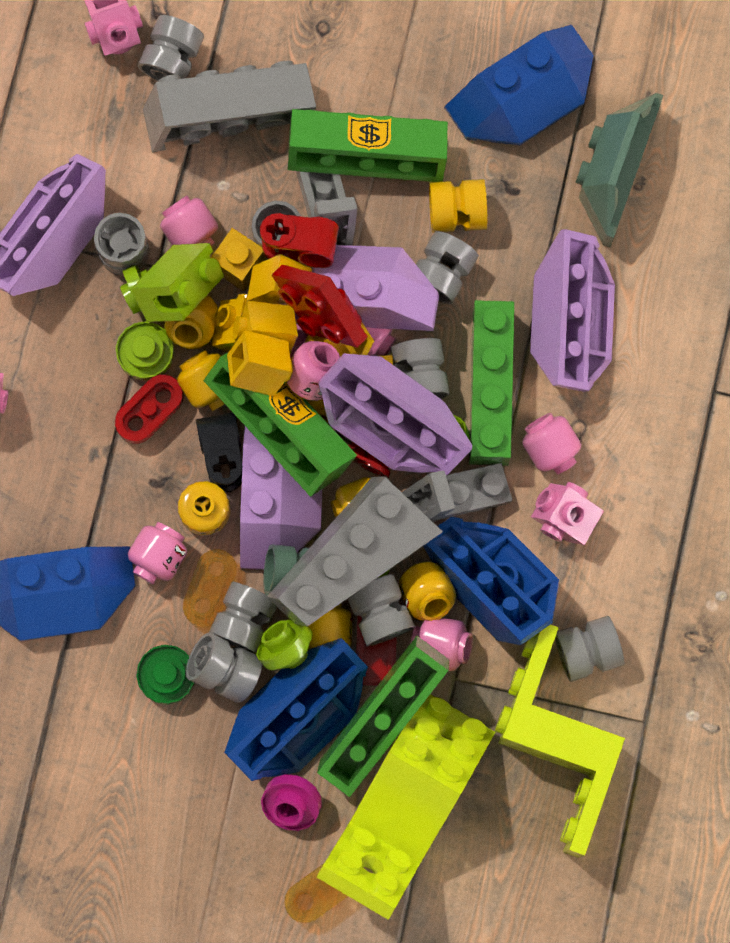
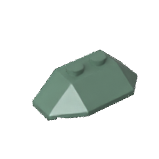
(614, 164)

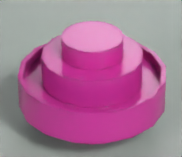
(291, 802)

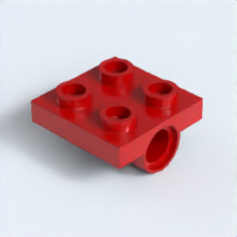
(320, 306)

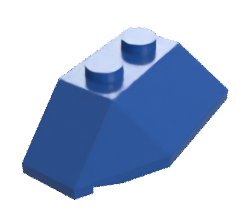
(525, 89)
(496, 578)
(63, 591)
(297, 712)

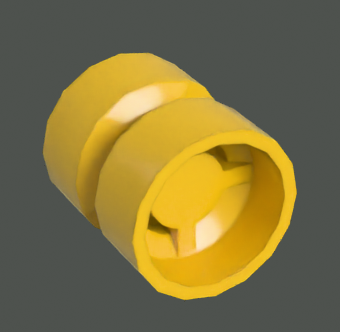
(458, 205)

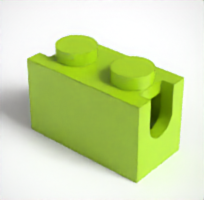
(182, 281)

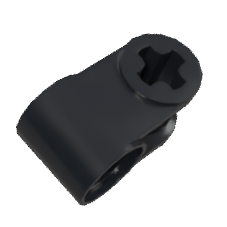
(220, 446)

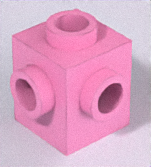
(113, 25)
(566, 513)

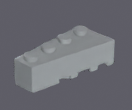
(225, 102)
(355, 549)

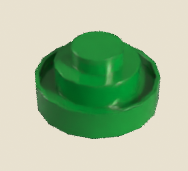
(163, 674)

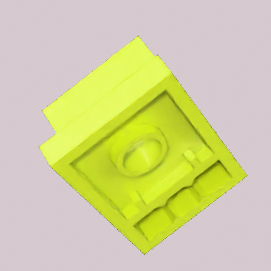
(560, 742)
(406, 805)

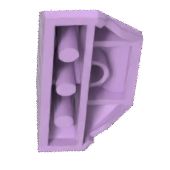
(52, 226)
(384, 287)
(573, 312)
(392, 415)
(272, 506)

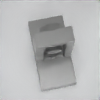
(327, 199)
(460, 493)

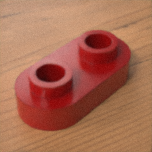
(147, 408)

